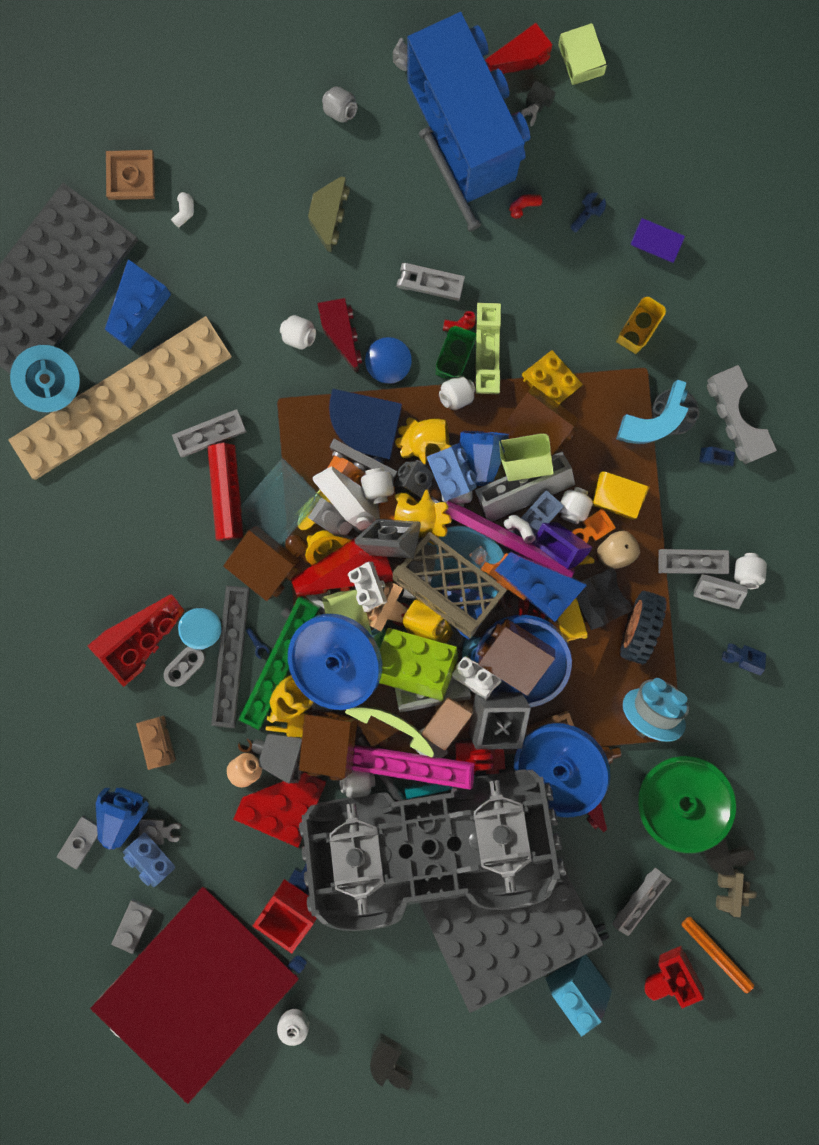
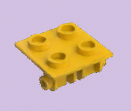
(552, 377)

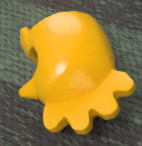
(423, 438)
(427, 512)
(288, 701)

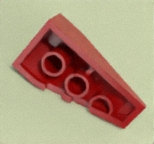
(334, 569)
(131, 642)

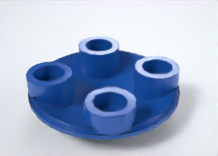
(388, 360)

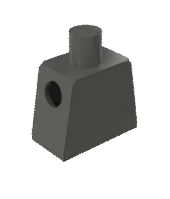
(280, 756)

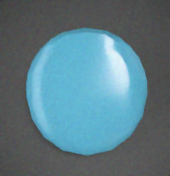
(199, 628)

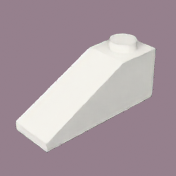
(347, 498)

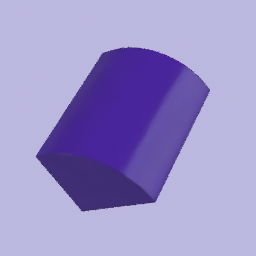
(657, 240)
(561, 544)

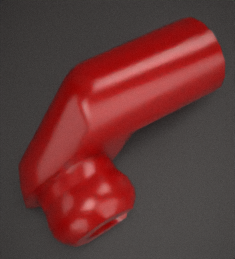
(523, 201)
(466, 322)

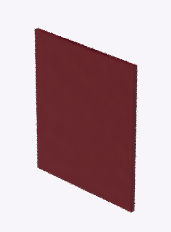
(194, 994)

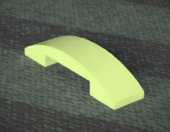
(487, 348)
(418, 742)

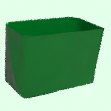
(455, 333)

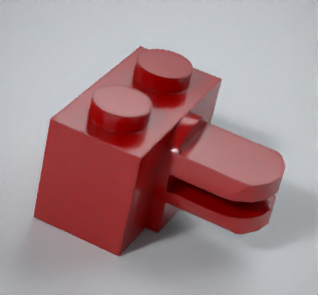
(484, 759)
(676, 979)

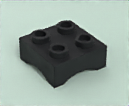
(602, 599)

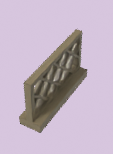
(435, 600)

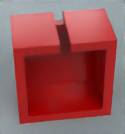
(286, 917)

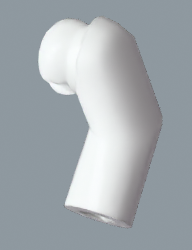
(186, 209)
(523, 526)

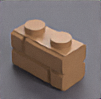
(156, 742)

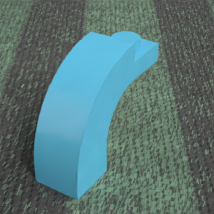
(649, 430)

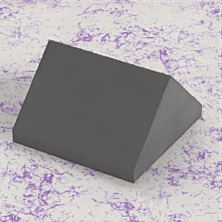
(390, 538)

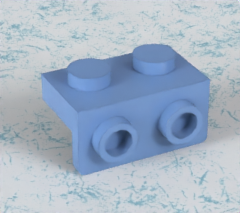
(452, 472)
(148, 860)

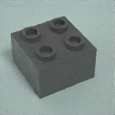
(499, 721)

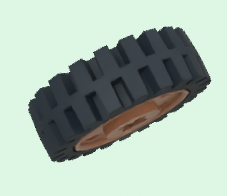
(643, 627)

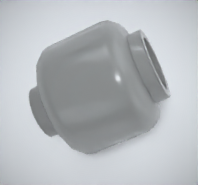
(339, 104)

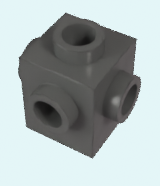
(414, 479)

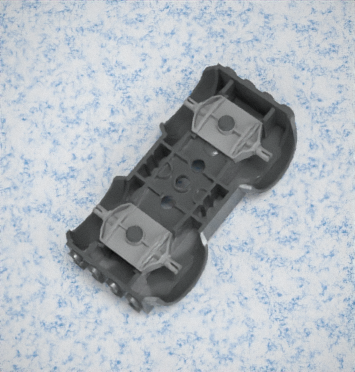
(503, 860)

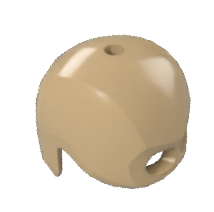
(613, 551)

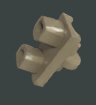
(738, 893)

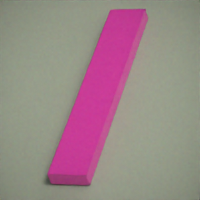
(504, 537)
(413, 767)

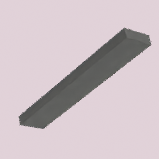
(230, 656)

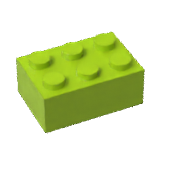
(417, 664)

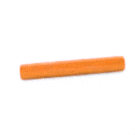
(717, 955)

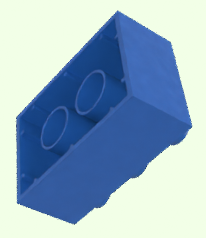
(466, 105)

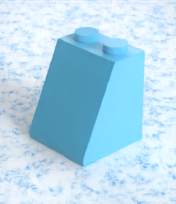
(580, 993)

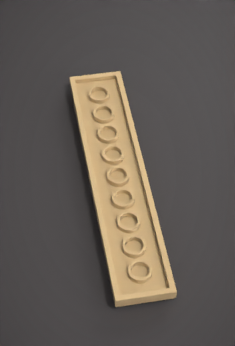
(120, 398)

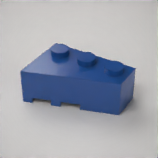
(135, 304)
(542, 586)

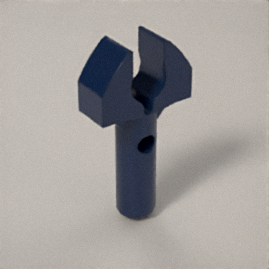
(588, 211)

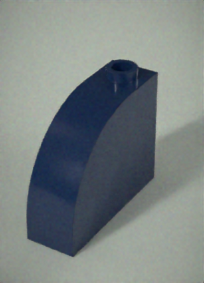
(365, 423)

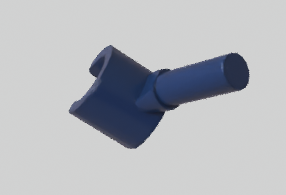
(257, 643)
(297, 964)

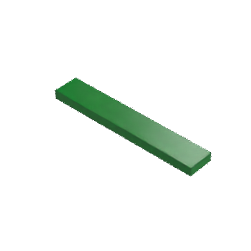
(277, 665)

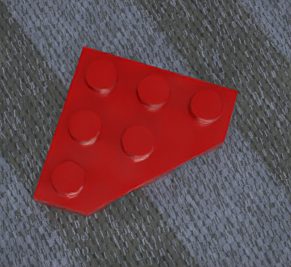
(280, 807)

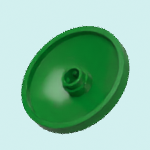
(686, 804)

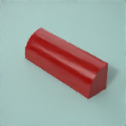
(225, 491)

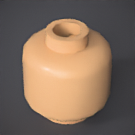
(244, 770)

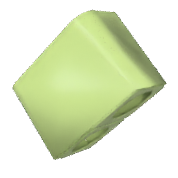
(582, 54)
(526, 457)
(346, 604)

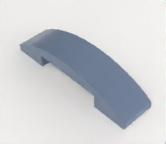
(540, 512)

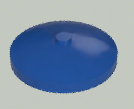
(334, 661)
(559, 671)
(570, 763)

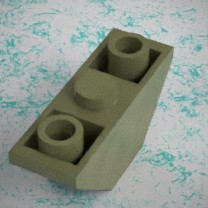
(327, 211)

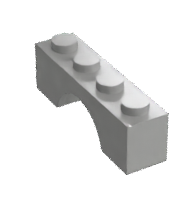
(750, 441)

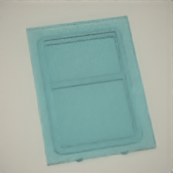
(279, 502)

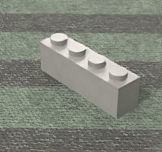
(506, 497)

